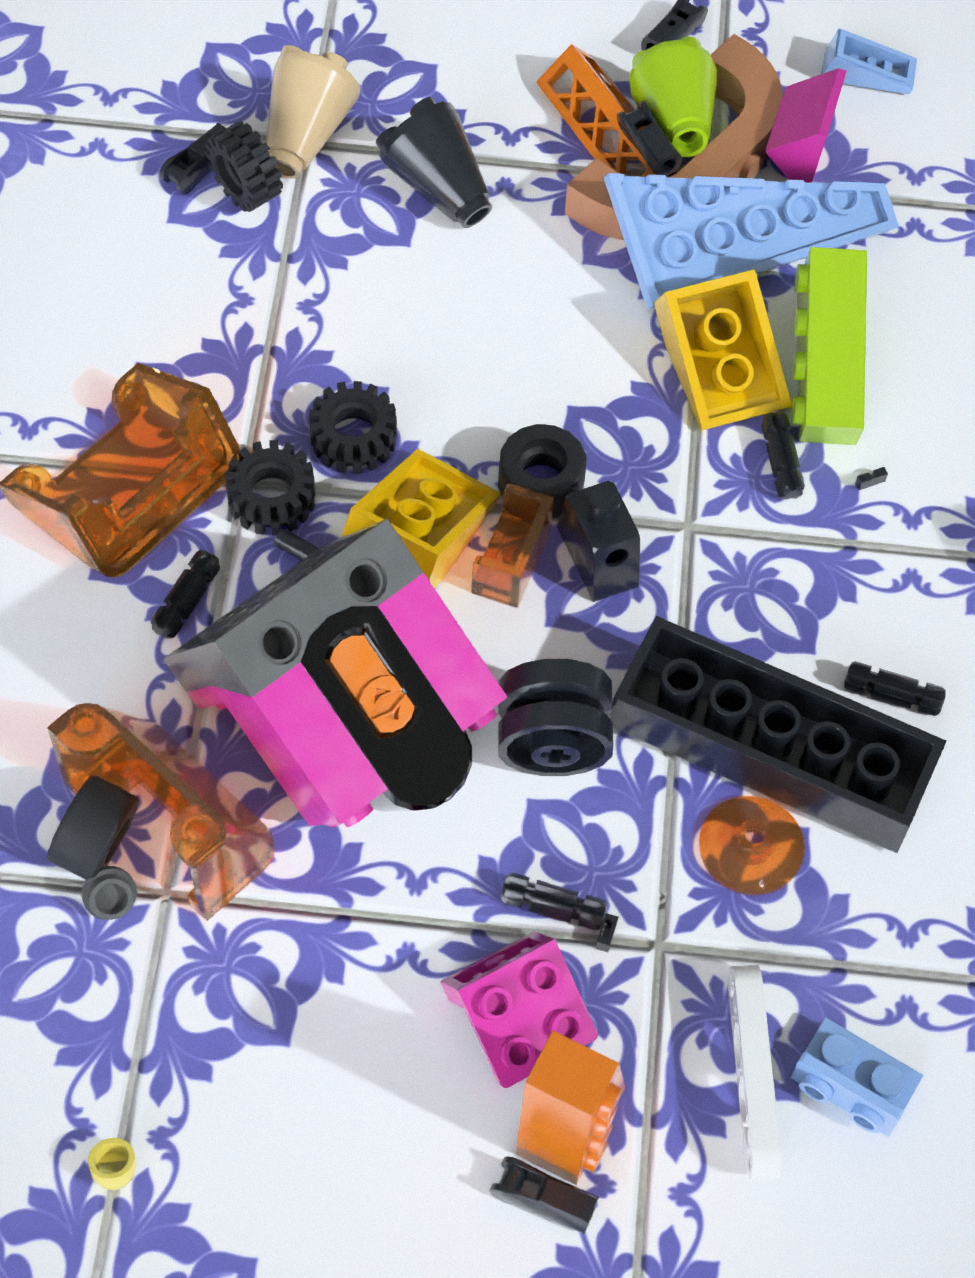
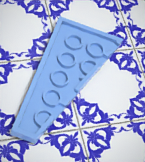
(725, 226)

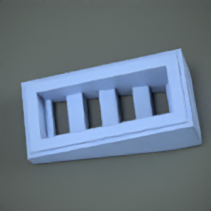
(861, 58)

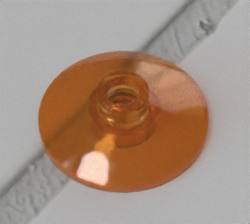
(747, 865)

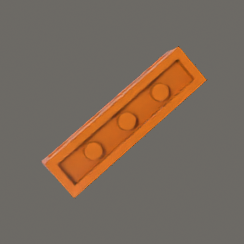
(608, 101)

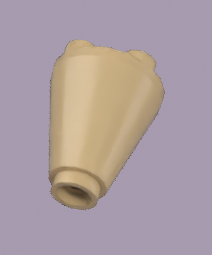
(306, 106)

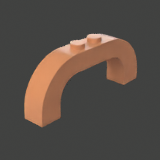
(749, 88)

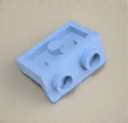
(856, 1078)

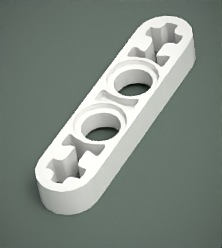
(754, 1073)

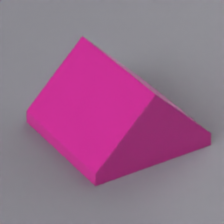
(804, 124)

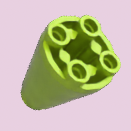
(679, 88)

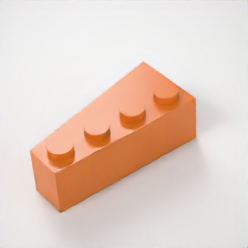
(568, 1108)

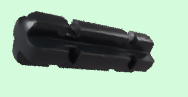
(783, 455)
(185, 594)
(895, 688)
(553, 901)

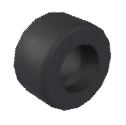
(548, 447)
(92, 827)

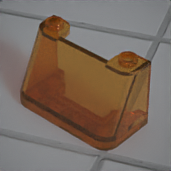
(135, 478)
(211, 829)

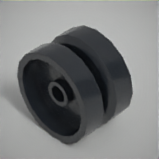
(555, 717)

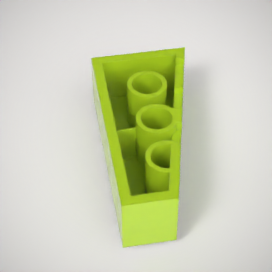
(830, 346)

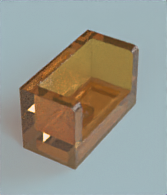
(514, 546)

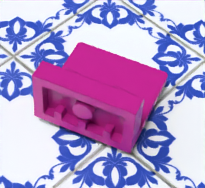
(517, 1002)

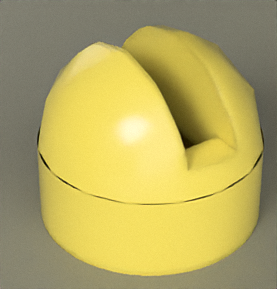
(115, 1157)

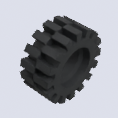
(244, 166)
(353, 449)
(270, 464)

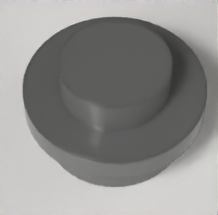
(109, 893)

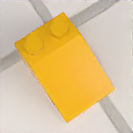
(723, 349)
(430, 509)

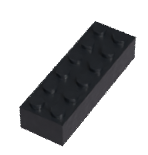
(776, 733)

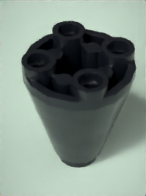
(437, 161)

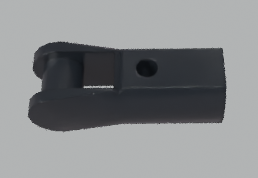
(676, 24)
(650, 140)
(189, 165)
(554, 1199)

